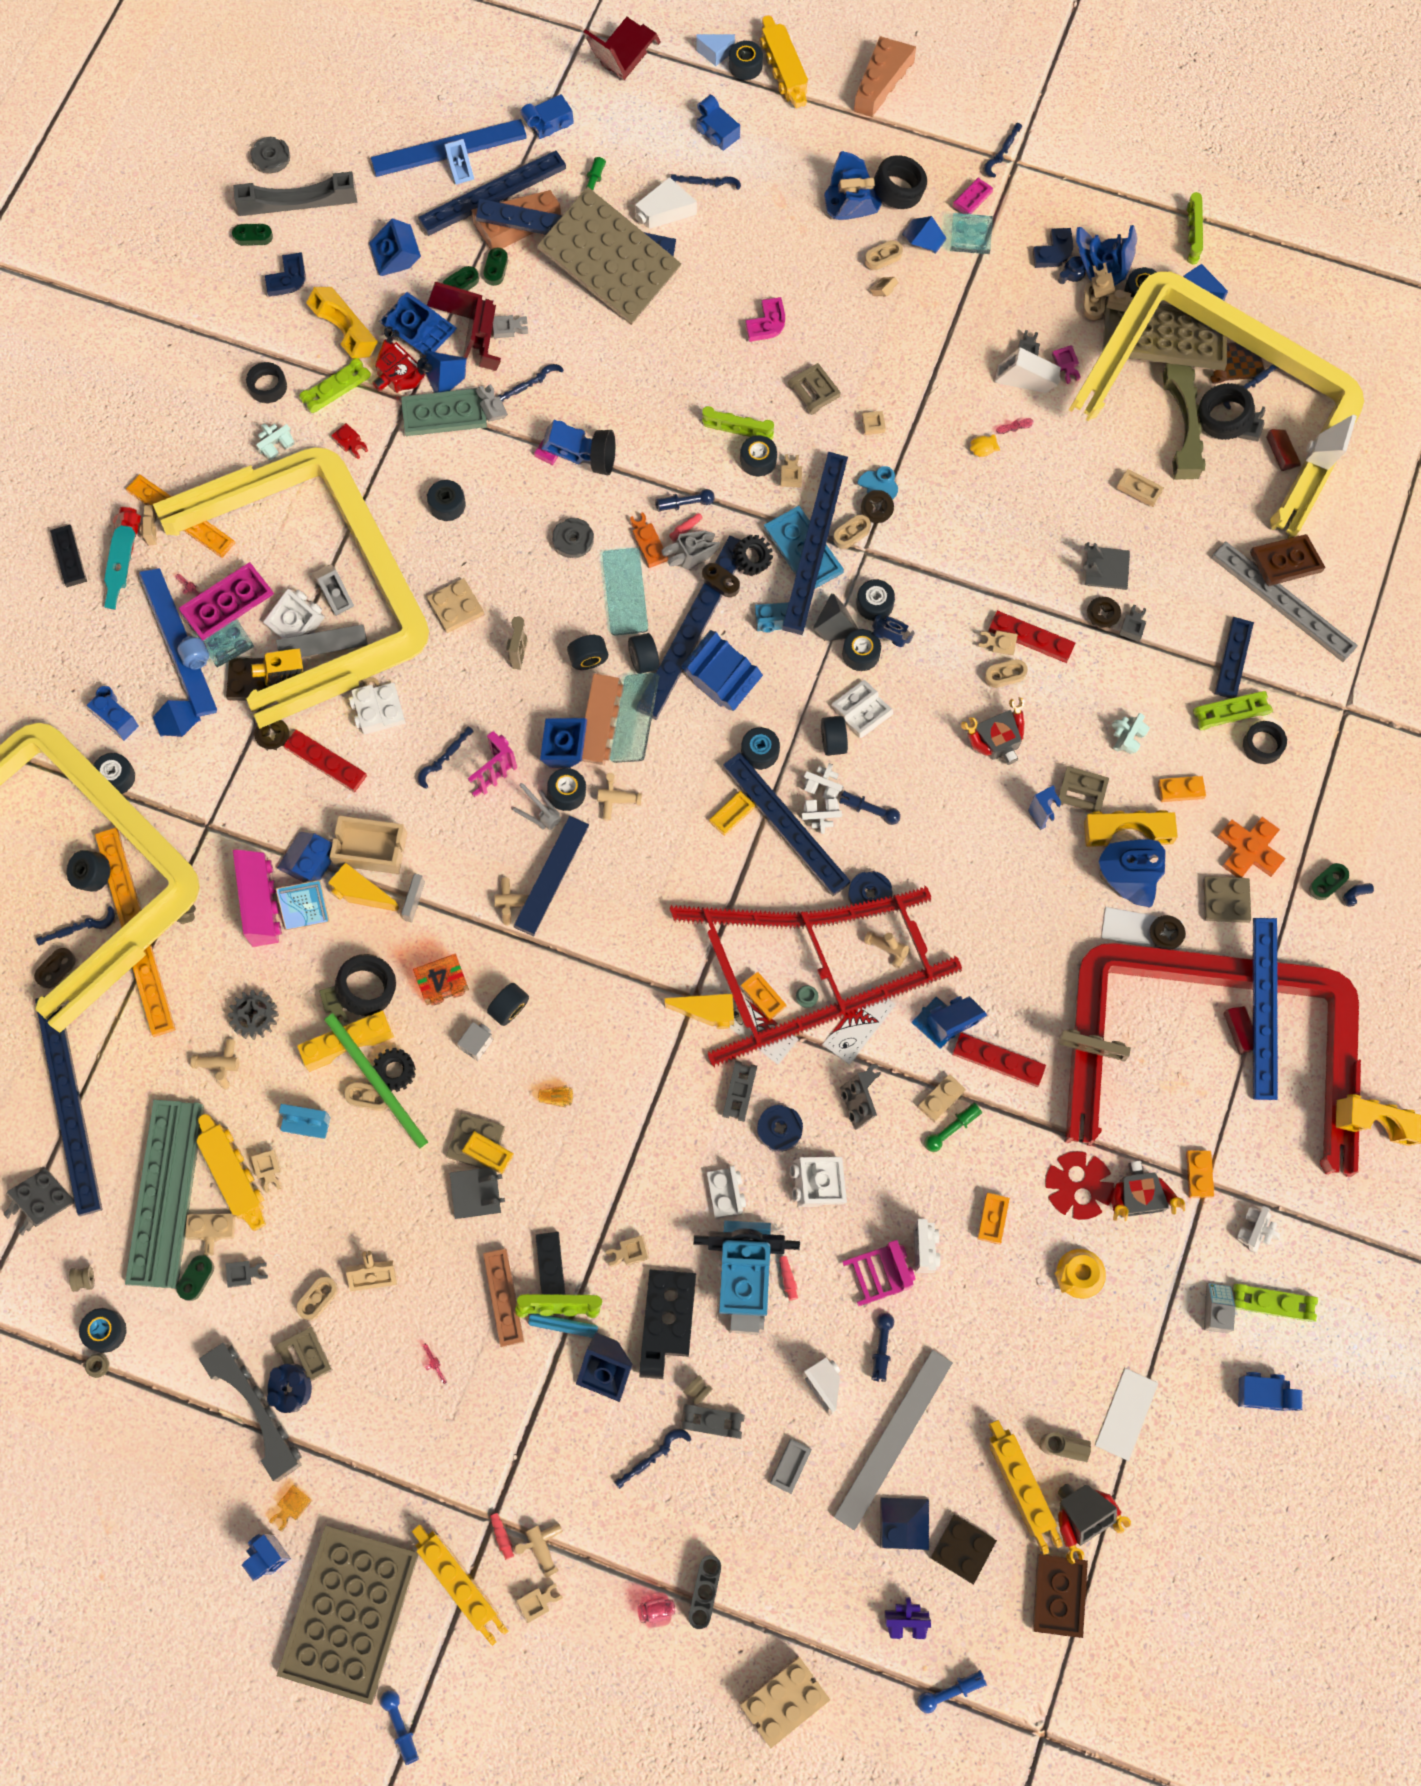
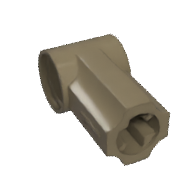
(1067, 1447)

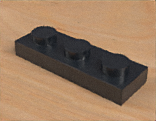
(68, 555)
(550, 1264)

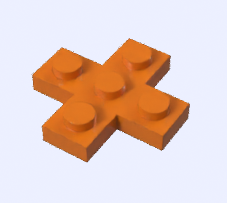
(1251, 848)

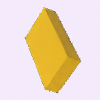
(732, 813)
(487, 1152)

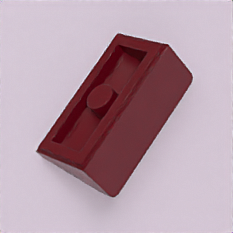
(1283, 449)
(1240, 1028)

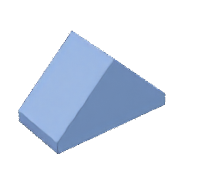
(715, 46)
(458, 161)

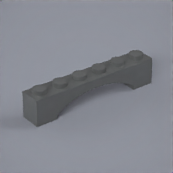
(255, 200)
(279, 1456)

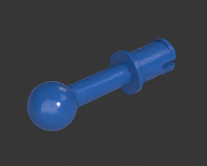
(389, 1702)
(928, 1702)

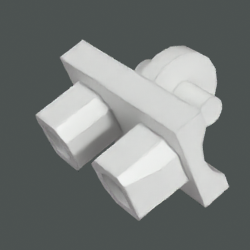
(812, 782)
(811, 812)
(1261, 1219)

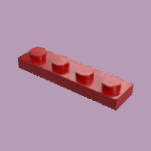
(1033, 637)
(325, 760)
(999, 1060)

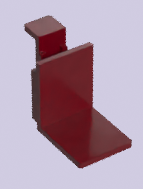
(624, 47)
(480, 317)

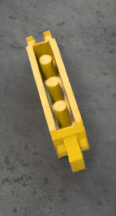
(784, 62)
(229, 1172)
(1023, 1486)
(458, 1582)

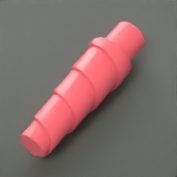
(685, 526)
(788, 1279)
(501, 1537)

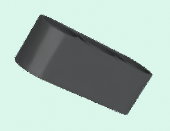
(698, 1603)

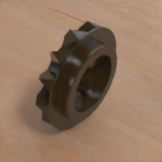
(875, 497)
(1108, 605)
(266, 742)
(1171, 924)

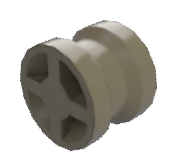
(81, 1278)
(698, 1390)

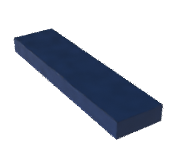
(1234, 658)

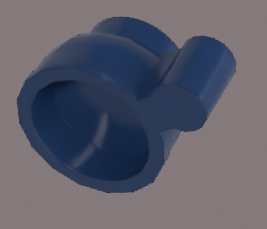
(1073, 270)

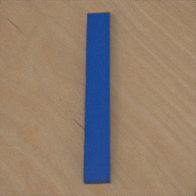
(435, 150)
(173, 633)
(1265, 1009)

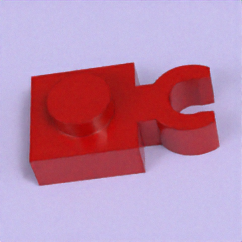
(349, 439)

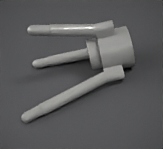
(548, 815)

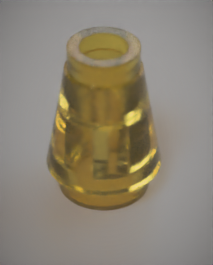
(557, 1096)

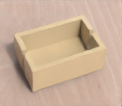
(368, 844)
(784, 1702)

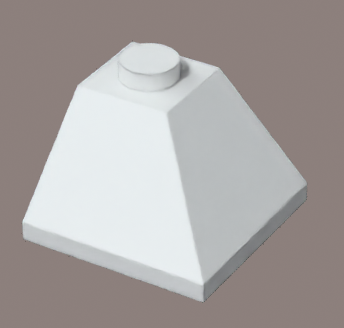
(1330, 444)
(824, 1383)

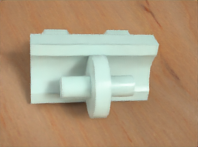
(267, 445)
(1126, 731)

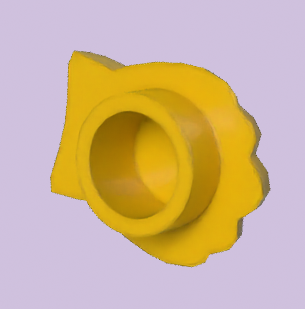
(984, 445)

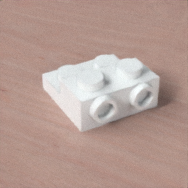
(294, 615)
(377, 708)
(818, 1181)
(924, 1247)

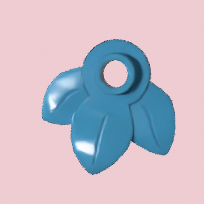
(873, 481)

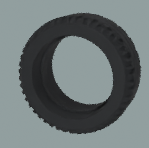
(908, 170)
(1221, 394)
(371, 964)

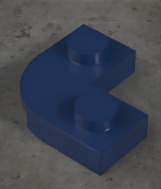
(1057, 253)
(289, 280)

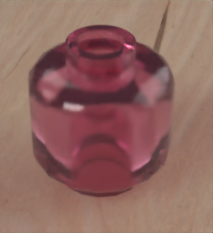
(655, 1610)

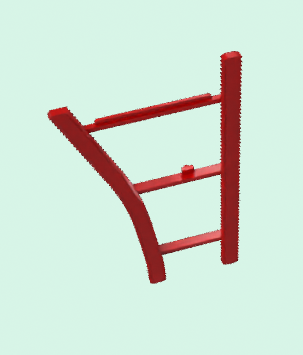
(808, 920)

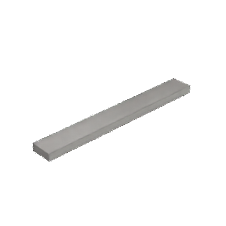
(1285, 602)
(893, 1440)

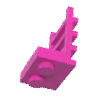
(503, 758)
(893, 1262)

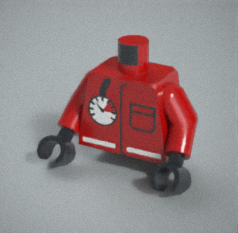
(397, 367)

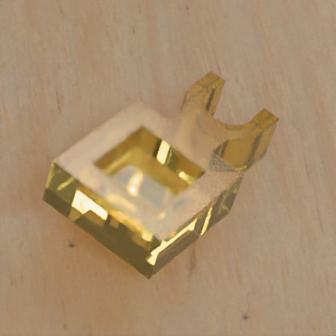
(292, 1505)

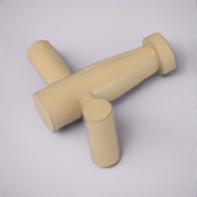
(614, 796)
(506, 900)
(890, 945)
(224, 1063)
(539, 1546)

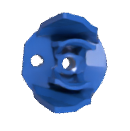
(852, 204)
(1115, 252)
(1138, 879)

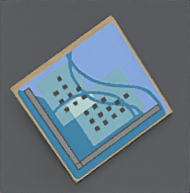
(302, 904)

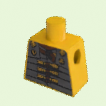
(278, 666)

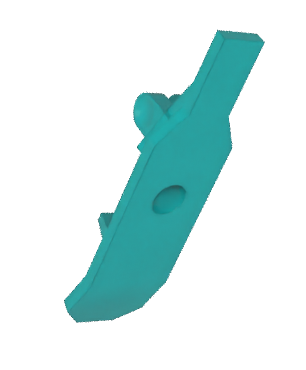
(120, 554)

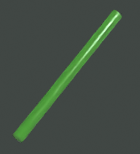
(376, 1081)

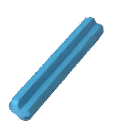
(563, 1325)

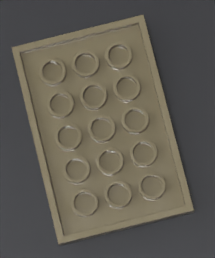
(609, 255)
(1173, 339)
(348, 1615)

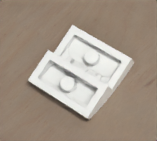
(862, 708)

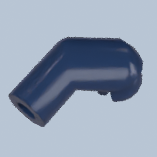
(1358, 889)

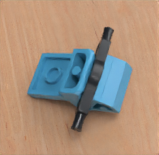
(745, 1264)

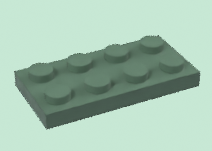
(442, 412)

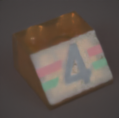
(441, 980)

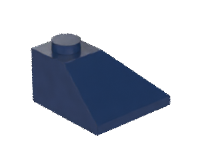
(605, 1368)
(904, 1523)

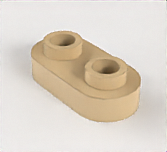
(882, 255)
(1093, 304)
(850, 531)
(1005, 674)
(367, 1098)
(317, 1298)

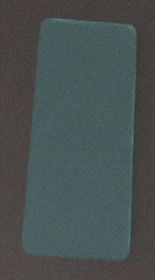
(625, 591)
(634, 718)

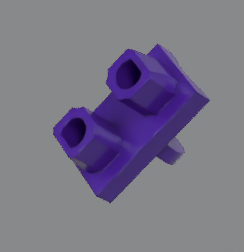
(907, 1616)

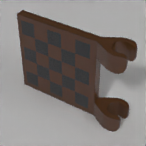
(1240, 364)

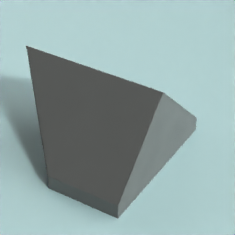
(834, 620)

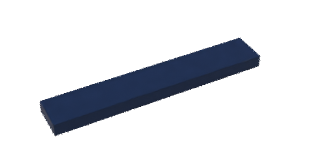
(551, 876)

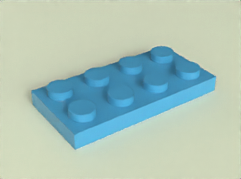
(789, 535)

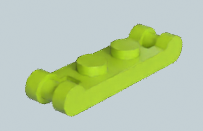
(1195, 221)
(335, 386)
(734, 424)
(1232, 710)
(1275, 1303)
(558, 1304)

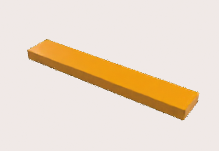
(203, 533)

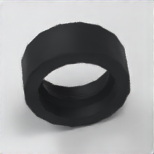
(263, 369)
(1272, 729)

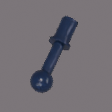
(705, 497)
(890, 816)
(885, 1323)

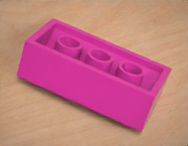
(225, 601)
(256, 897)

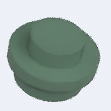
(807, 996)

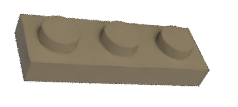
(1094, 1044)

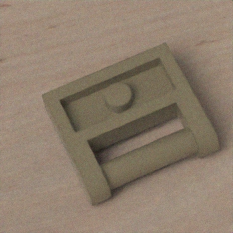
(819, 384)
(518, 643)
(1085, 784)
(309, 1352)

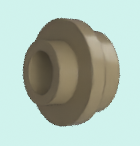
(92, 1360)

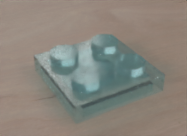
(971, 233)
(228, 643)

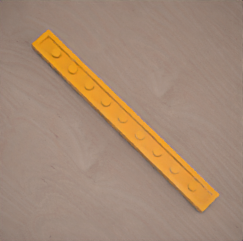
(127, 907)

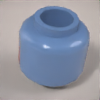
(193, 652)

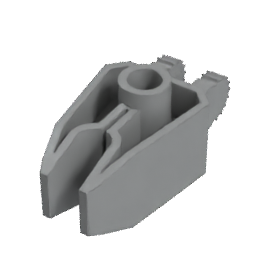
(691, 549)

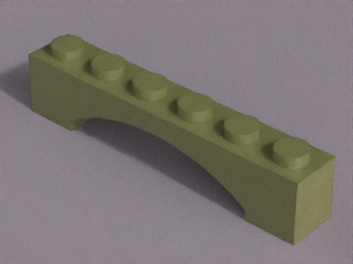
(1188, 461)

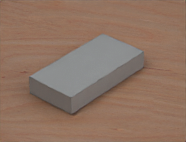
(413, 897)
(790, 1466)

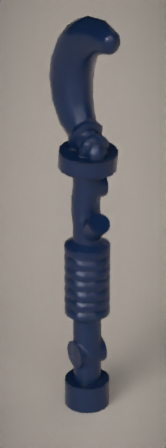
(998, 158)
(699, 180)
(1256, 379)
(524, 385)
(436, 766)
(89, 922)
(645, 1463)

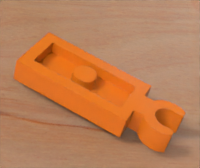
(648, 541)

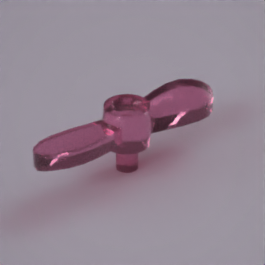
(1015, 425)
(189, 587)
(434, 1363)

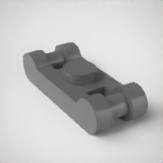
(739, 1091)
(712, 1421)

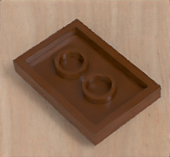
(1287, 560)
(1060, 1596)

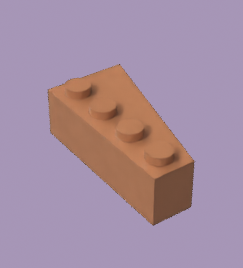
(883, 72)
(501, 236)
(600, 717)

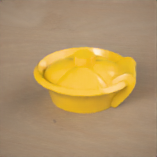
(1080, 1273)

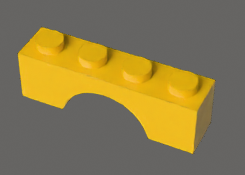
(329, 305)
(1155, 826)
(364, 1032)
(1359, 1114)

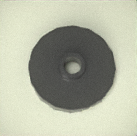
(270, 155)
(571, 529)

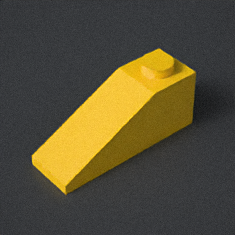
(358, 890)
(708, 1009)

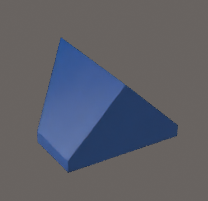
(925, 233)
(446, 371)
(175, 718)

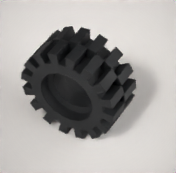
(742, 559)
(395, 1056)

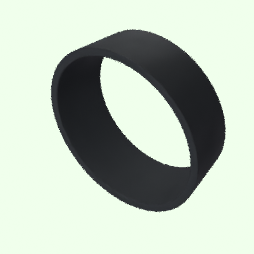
(603, 452)

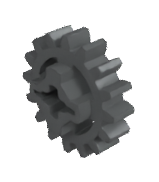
(246, 1007)

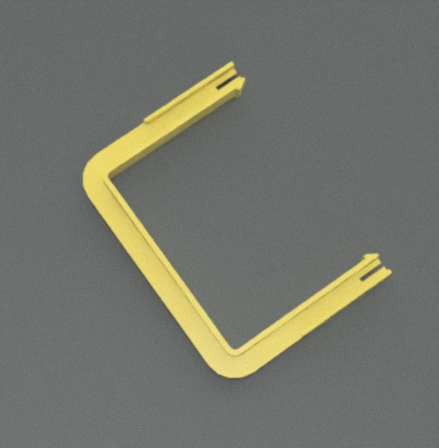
(1252, 336)
(345, 671)
(127, 945)

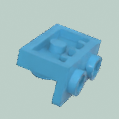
(770, 616)
(304, 1121)

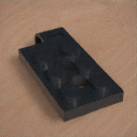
(663, 1338)

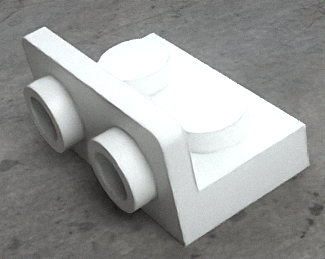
(725, 1192)

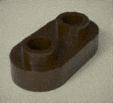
(719, 579)
(53, 967)

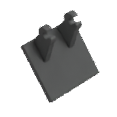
(1106, 567)
(857, 1097)
(475, 1192)
(38, 1198)

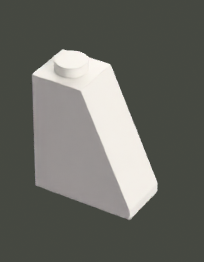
(665, 205)
(1028, 372)

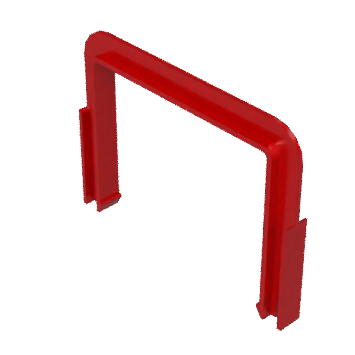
(1342, 1061)

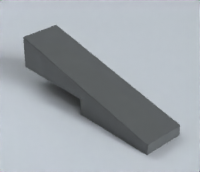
(325, 641)

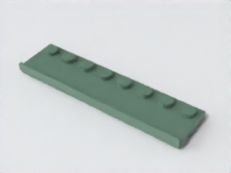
(164, 1195)

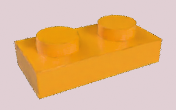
(1182, 789)
(763, 996)
(1200, 1174)
(993, 1218)

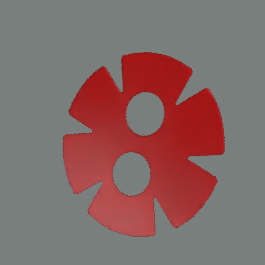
(1065, 1197)

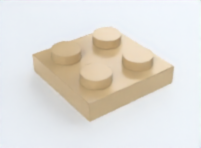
(455, 605)

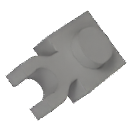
(506, 327)
(491, 405)

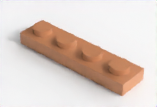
(503, 1297)

